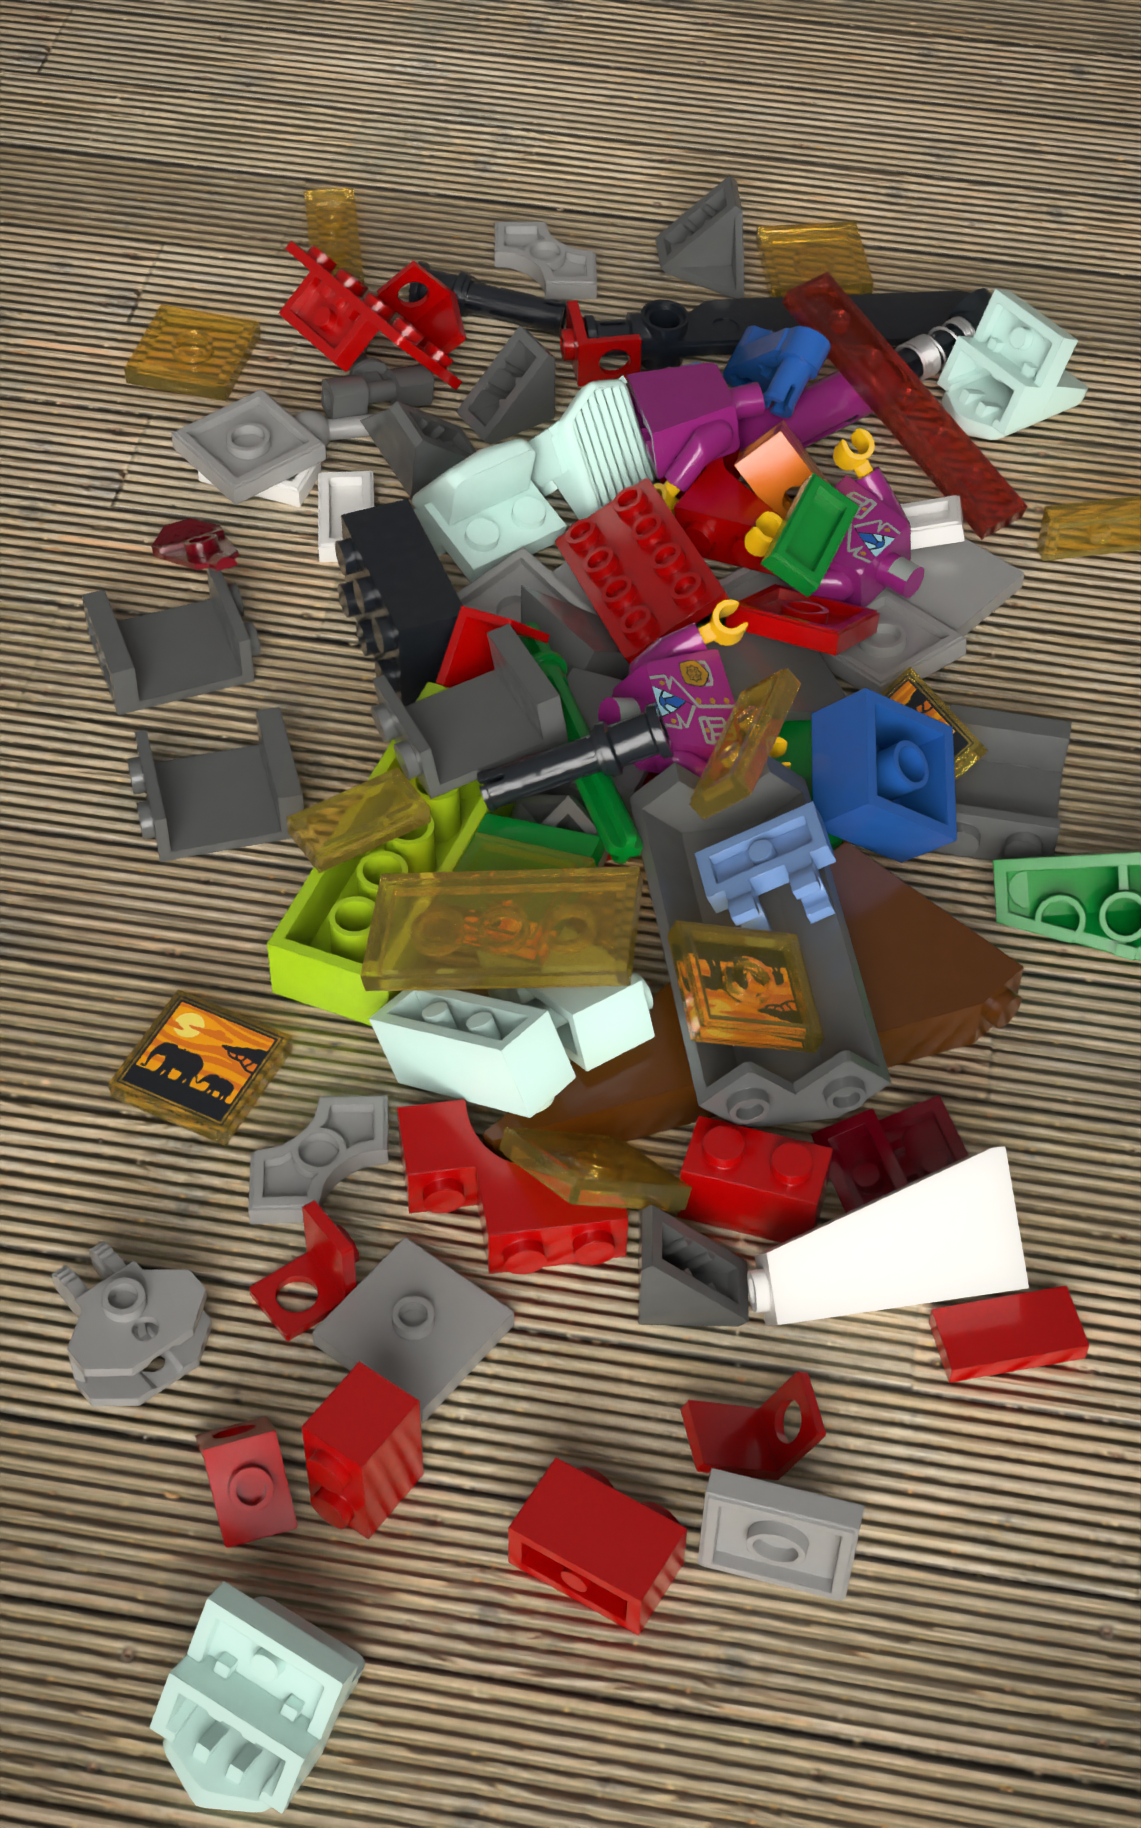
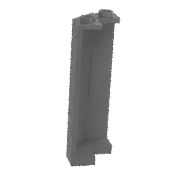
(745, 1082)

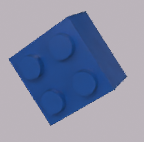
(884, 775)

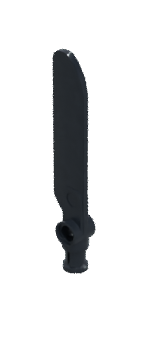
(718, 324)

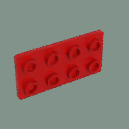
(342, 322)
(640, 569)

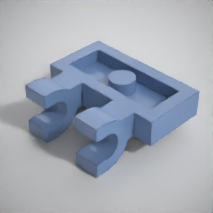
(767, 857)

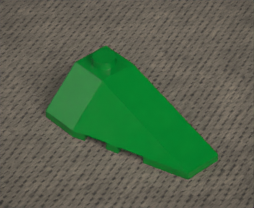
(1074, 898)

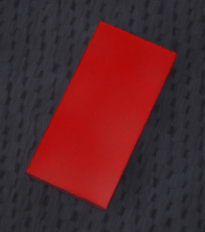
(1008, 1334)

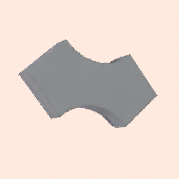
(555, 266)
(339, 1140)

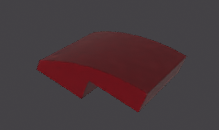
(888, 1153)

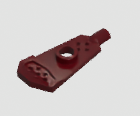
(195, 545)

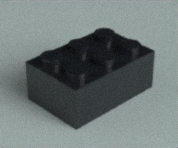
(396, 595)

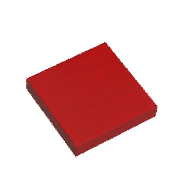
(803, 621)

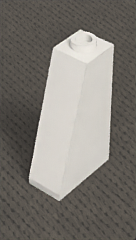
(914, 1246)

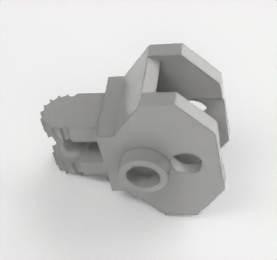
(129, 1324)

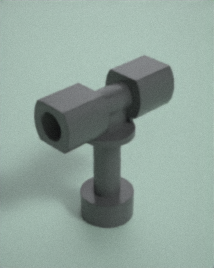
(375, 383)

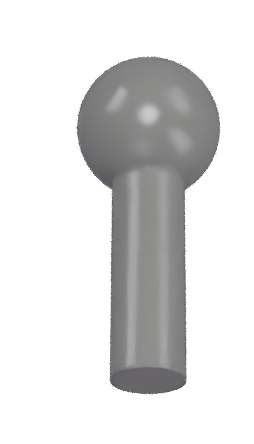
(334, 429)

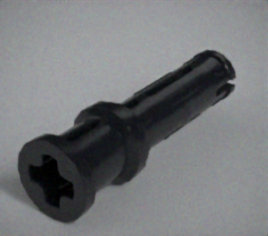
(497, 302)
(604, 749)

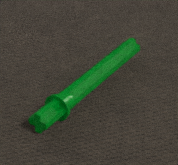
(596, 790)

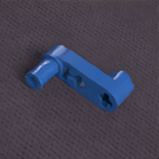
(779, 363)

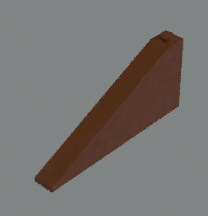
(923, 975)

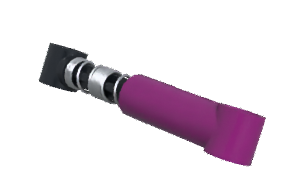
(835, 404)

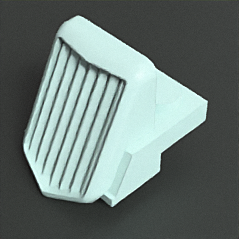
(1009, 371)
(592, 448)
(487, 509)
(252, 1702)

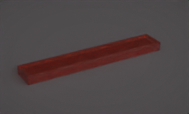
(906, 405)

